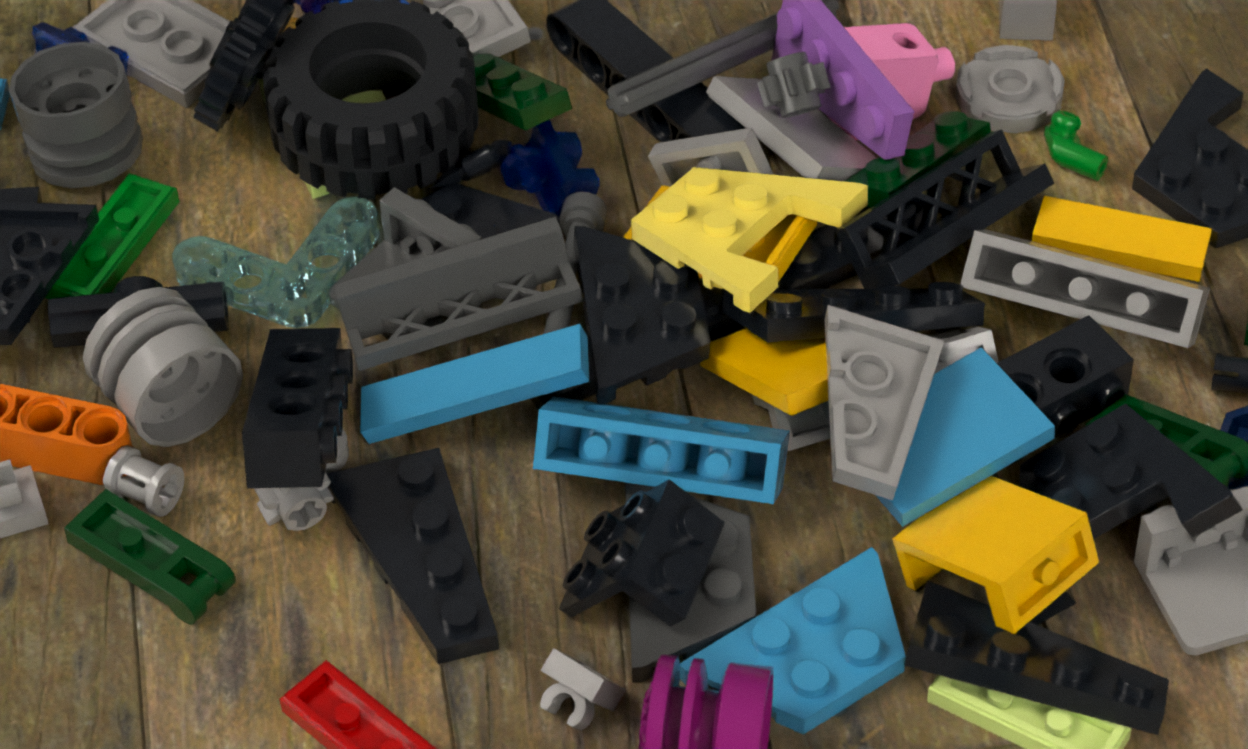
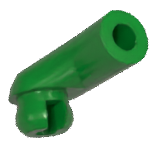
(1066, 147)

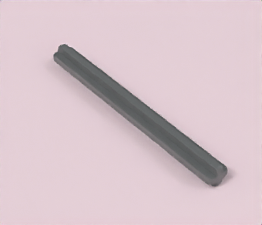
(696, 65)

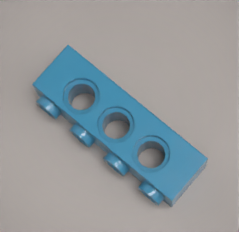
(661, 446)

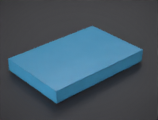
(967, 431)

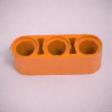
(59, 434)

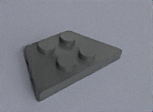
(720, 604)

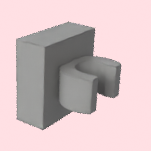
(19, 500)
(581, 684)

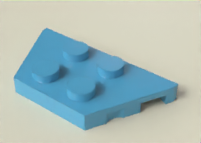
(823, 645)

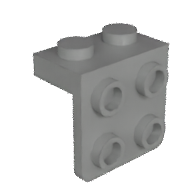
(1198, 579)

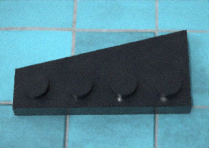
(419, 547)

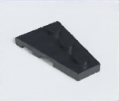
(34, 252)

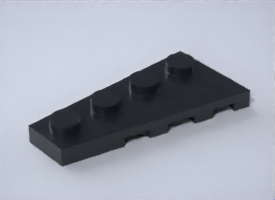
(801, 312)
(961, 642)

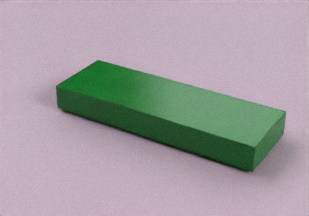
(119, 237)

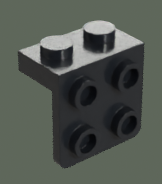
(649, 550)

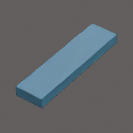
(474, 384)

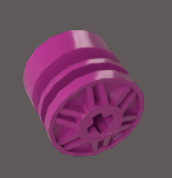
(703, 717)

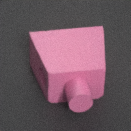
(905, 61)

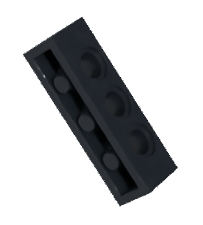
(1072, 374)
(296, 408)

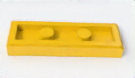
(1123, 237)

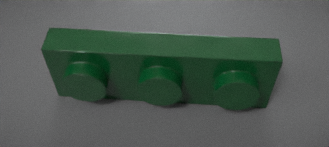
(517, 93)
(924, 150)

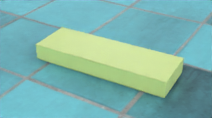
(1023, 720)

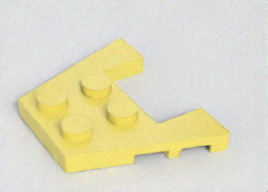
(720, 214)

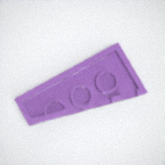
(859, 92)

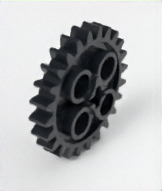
(241, 59)

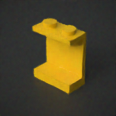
(1003, 539)

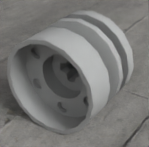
(162, 366)

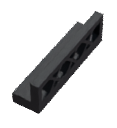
(954, 226)

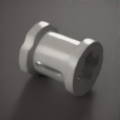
(144, 480)

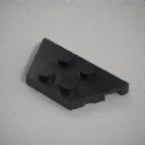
(637, 312)

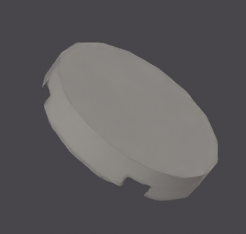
(1010, 88)

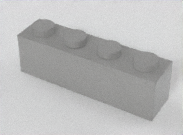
(1085, 286)

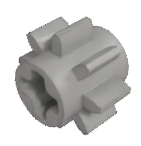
(296, 507)

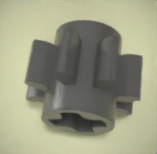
(794, 84)

